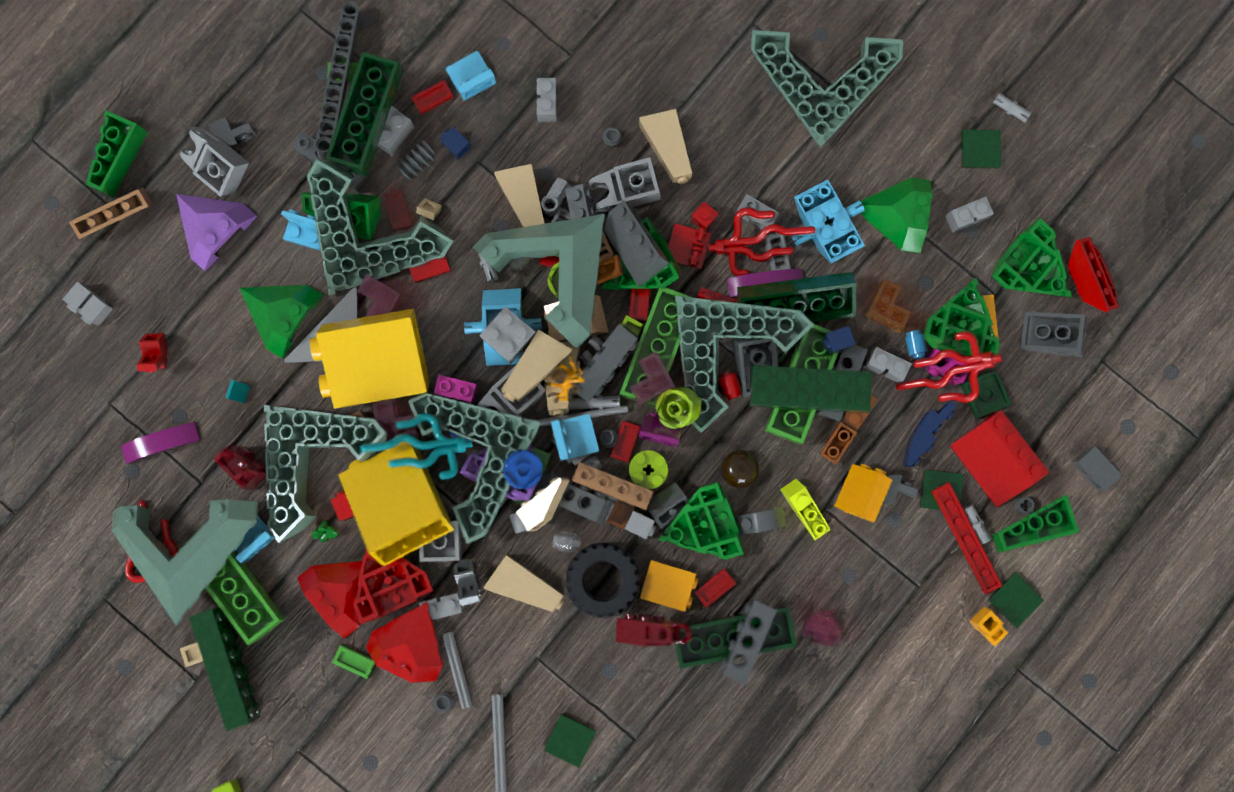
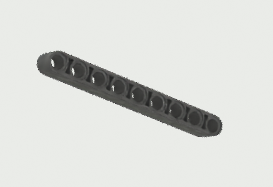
(338, 71)

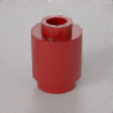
(730, 385)

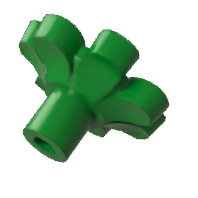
(324, 531)

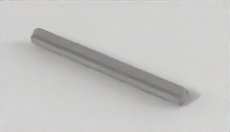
(499, 743)

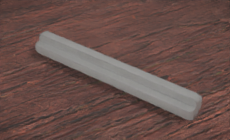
(457, 670)

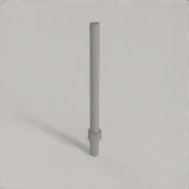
(593, 414)

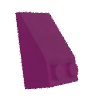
(656, 432)

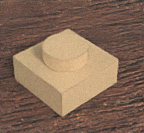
(428, 209)
(191, 654)

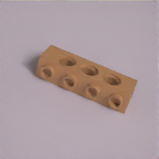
(111, 213)
(612, 486)

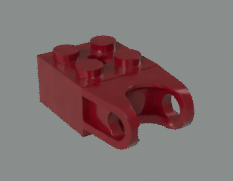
(241, 466)
(650, 632)

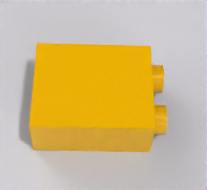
(371, 358)
(396, 505)

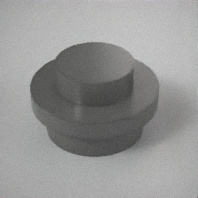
(611, 136)
(608, 438)
(443, 702)

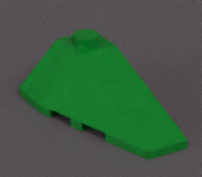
(363, 209)

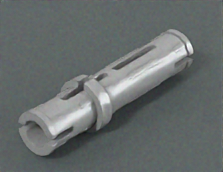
(595, 402)

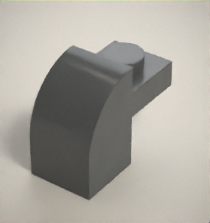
(232, 137)
(905, 488)
(762, 521)
(467, 583)

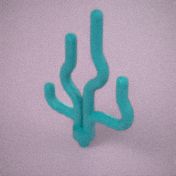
(445, 446)

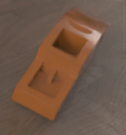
(844, 434)

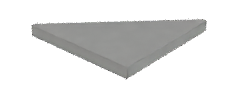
(344, 310)

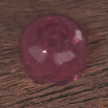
(823, 628)

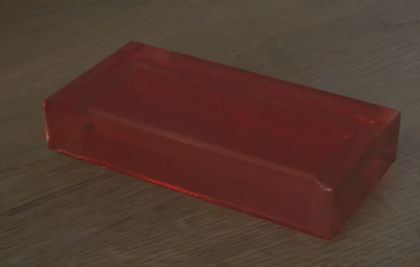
(397, 210)

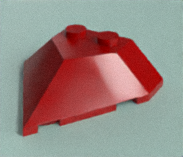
(388, 587)
(332, 593)
(408, 646)

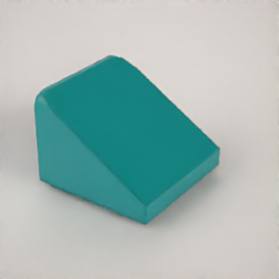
(237, 391)

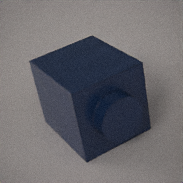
(455, 142)
(838, 340)

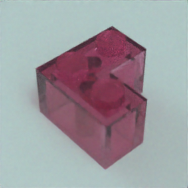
(382, 295)
(656, 380)
(386, 415)

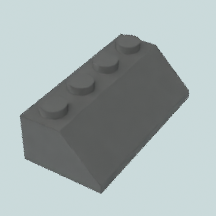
(634, 243)

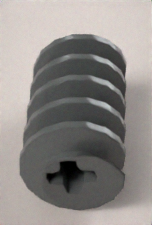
(416, 160)

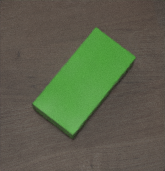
(353, 661)

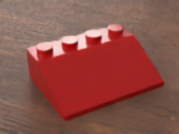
(999, 458)

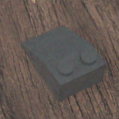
(1054, 333)
(753, 352)

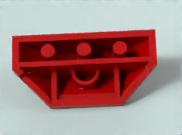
(1092, 276)

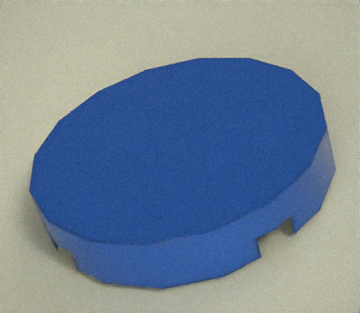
(522, 469)

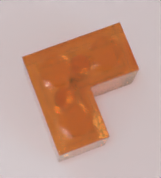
(884, 311)

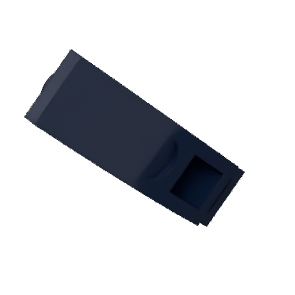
(921, 438)

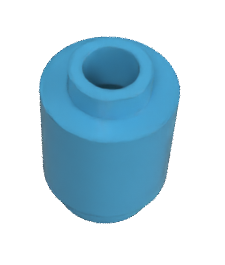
(916, 344)

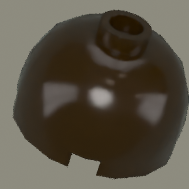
(739, 469)

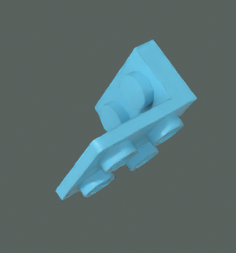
(471, 75)
(301, 230)
(575, 437)
(254, 541)

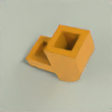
(989, 625)

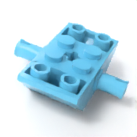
(823, 205)
(492, 304)

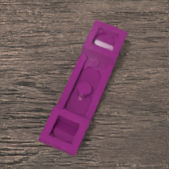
(761, 278)
(160, 441)

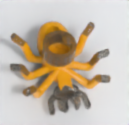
(564, 380)

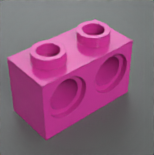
(947, 363)
(456, 389)

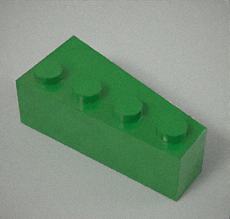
(114, 153)
(1042, 525)

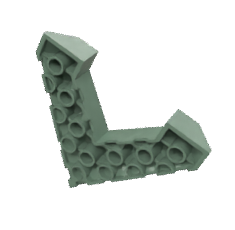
(818, 109)
(578, 248)
(346, 259)
(701, 326)
(490, 428)
(288, 440)
(182, 578)

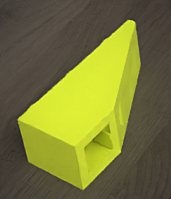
(805, 508)

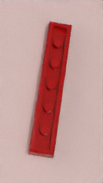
(966, 538)

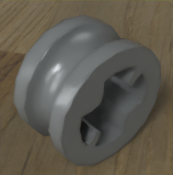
(1027, 510)

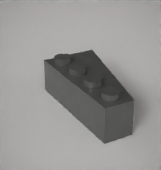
(606, 360)

